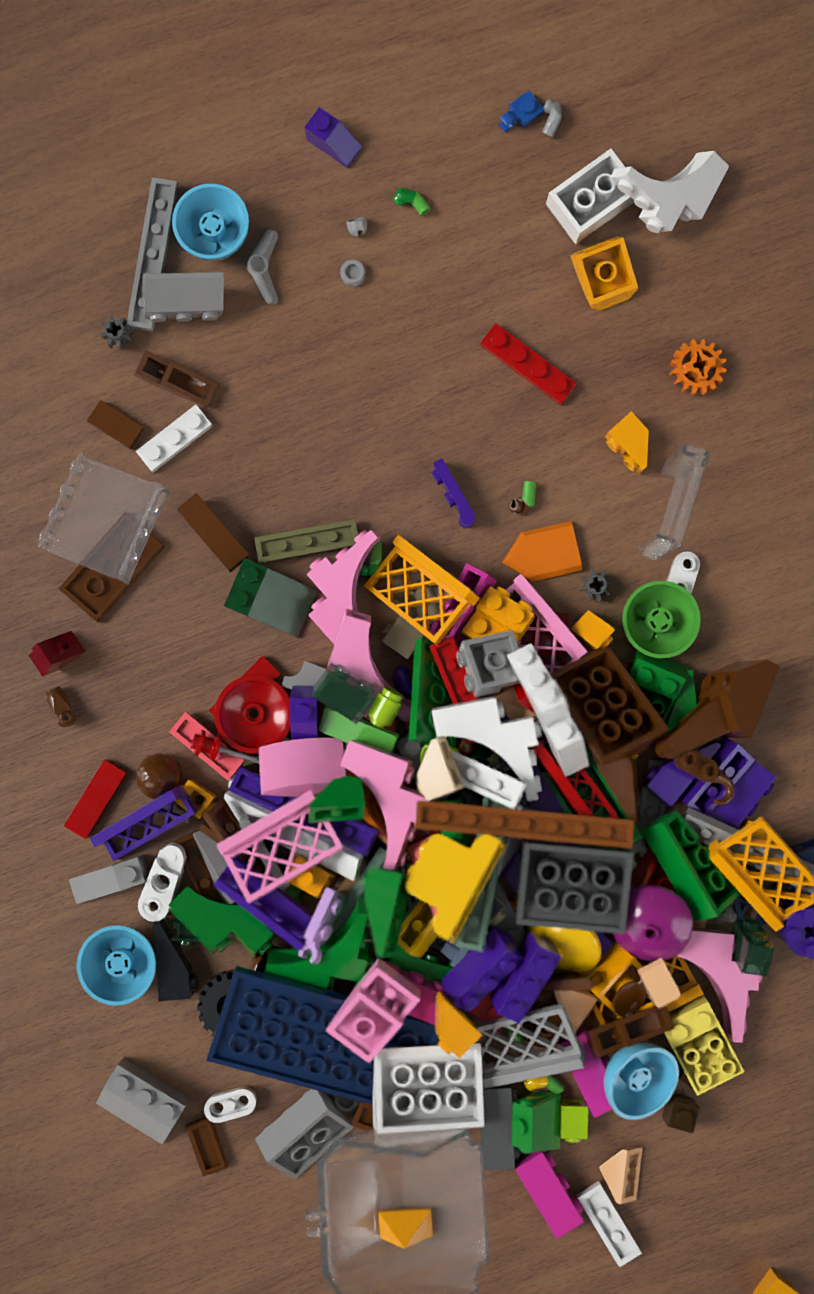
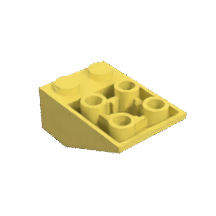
(702, 1046)

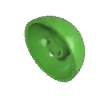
(675, 621)

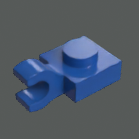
(522, 111)

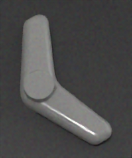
(258, 266)

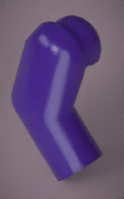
(401, 680)

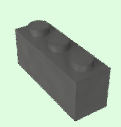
(497, 1129)

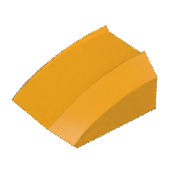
(605, 273)

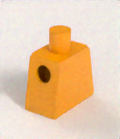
(314, 879)

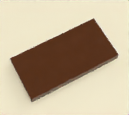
(98, 592)

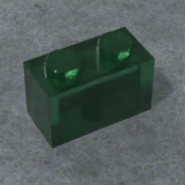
(344, 693)
(752, 947)

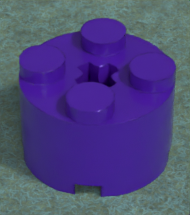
(799, 930)

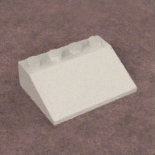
(427, 1089)

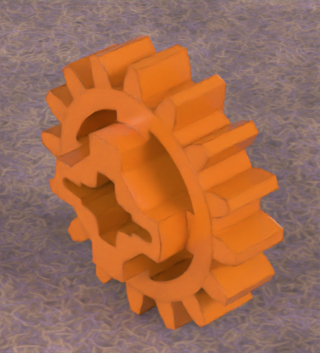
(708, 363)

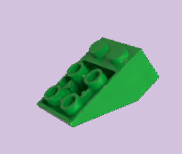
(658, 680)

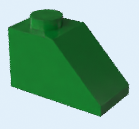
(339, 801)

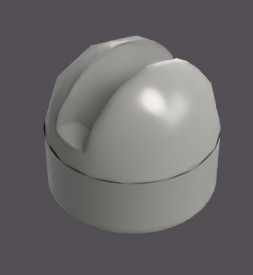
(357, 224)

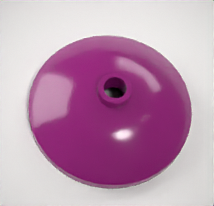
(658, 910)

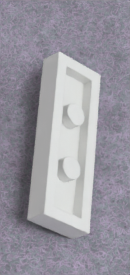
(174, 438)
(489, 781)
(609, 1224)

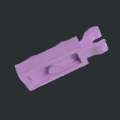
(321, 924)

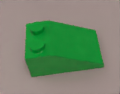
(386, 906)

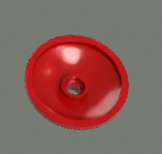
(233, 716)

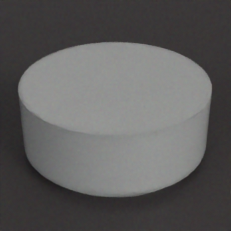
(352, 273)

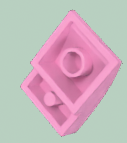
(300, 766)
(374, 1010)

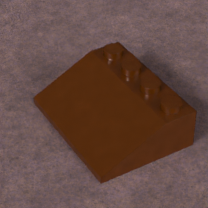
(608, 707)

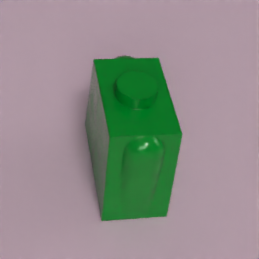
(536, 1122)

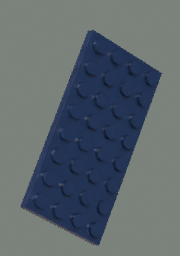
(281, 1034)

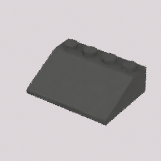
(573, 886)

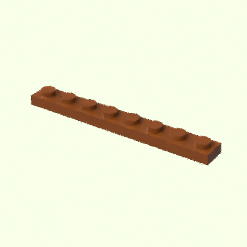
(523, 824)

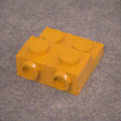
(499, 614)

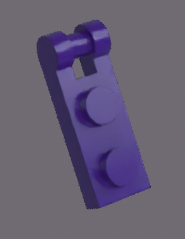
(454, 495)

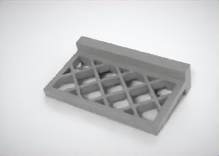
(531, 1063)

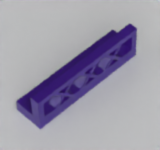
(147, 811)
(274, 909)

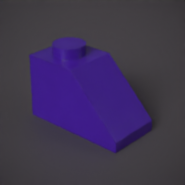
(332, 137)

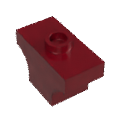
(55, 653)

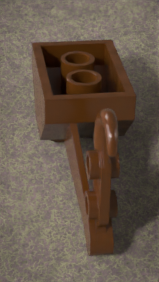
(727, 709)

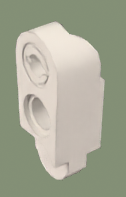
(168, 863)

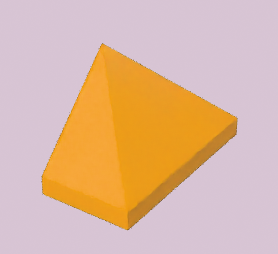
(405, 1226)

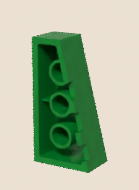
(689, 866)

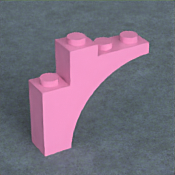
(339, 583)
(354, 653)
(387, 779)
(712, 953)

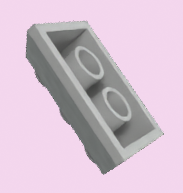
(183, 296)
(142, 1100)
(303, 1133)

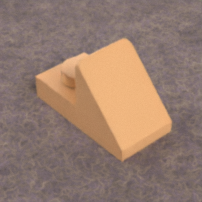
(659, 983)

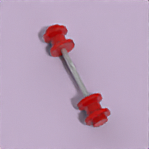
(202, 743)

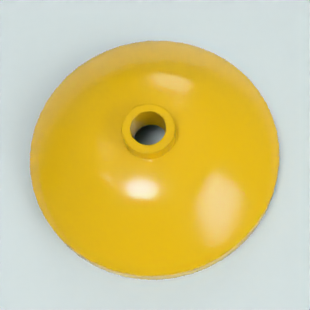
(578, 948)

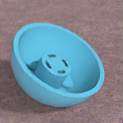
(205, 211)
(106, 975)
(640, 1080)

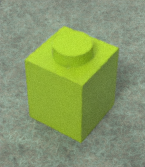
(574, 1120)

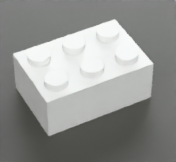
(589, 197)

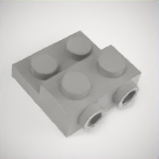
(488, 663)

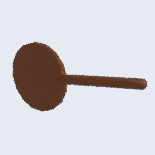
(629, 997)

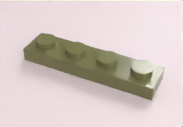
(306, 541)

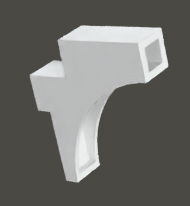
(679, 197)
(550, 709)
(510, 738)

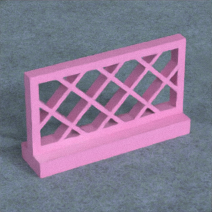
(551, 621)
(268, 826)

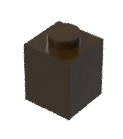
(681, 1113)

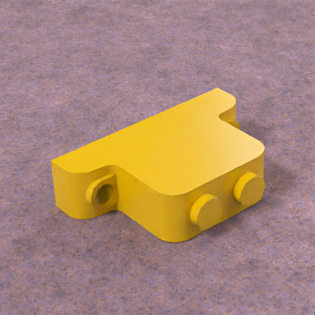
(452, 878)

